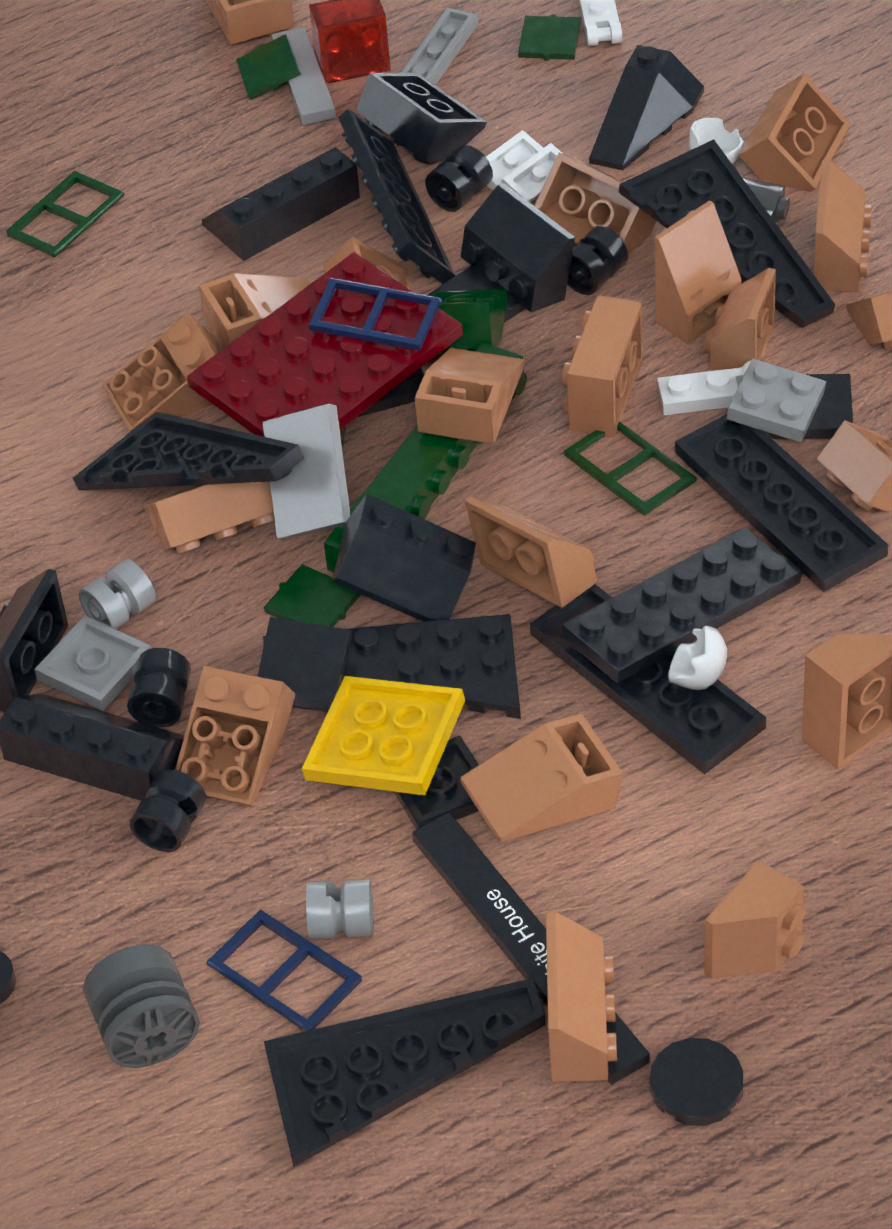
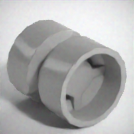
(121, 593)
(339, 909)

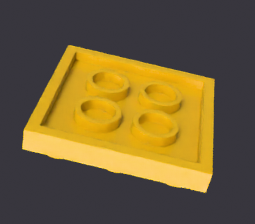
(384, 735)

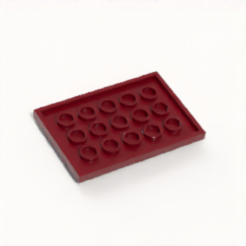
(289, 368)

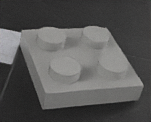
(776, 400)
(92, 663)

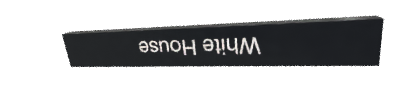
(508, 921)

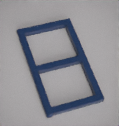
(367, 332)
(305, 949)

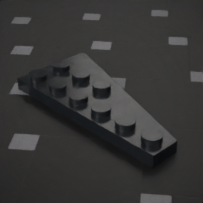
(753, 236)
(188, 452)
(450, 653)
(367, 1067)

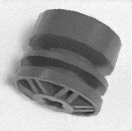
(141, 1006)

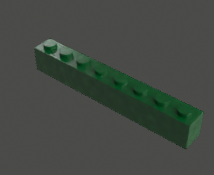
(418, 470)

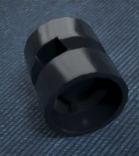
(459, 178)
(596, 259)
(159, 687)
(168, 810)

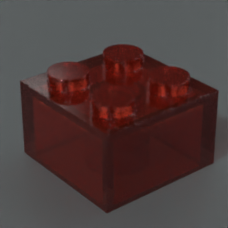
(349, 38)

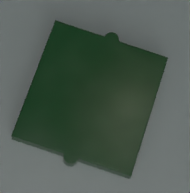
(549, 37)
(268, 66)
(311, 599)

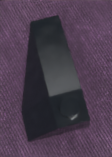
(646, 103)

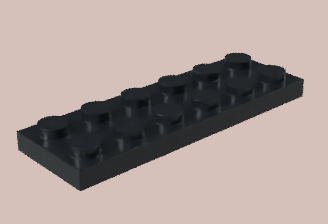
(395, 198)
(782, 501)
(664, 610)
(697, 724)

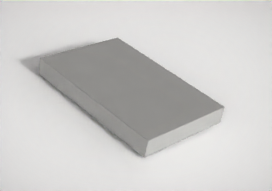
(316, 489)

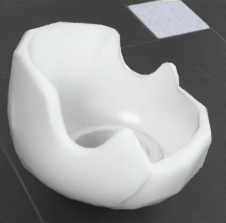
(713, 128)
(699, 663)

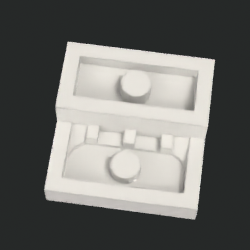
(522, 165)

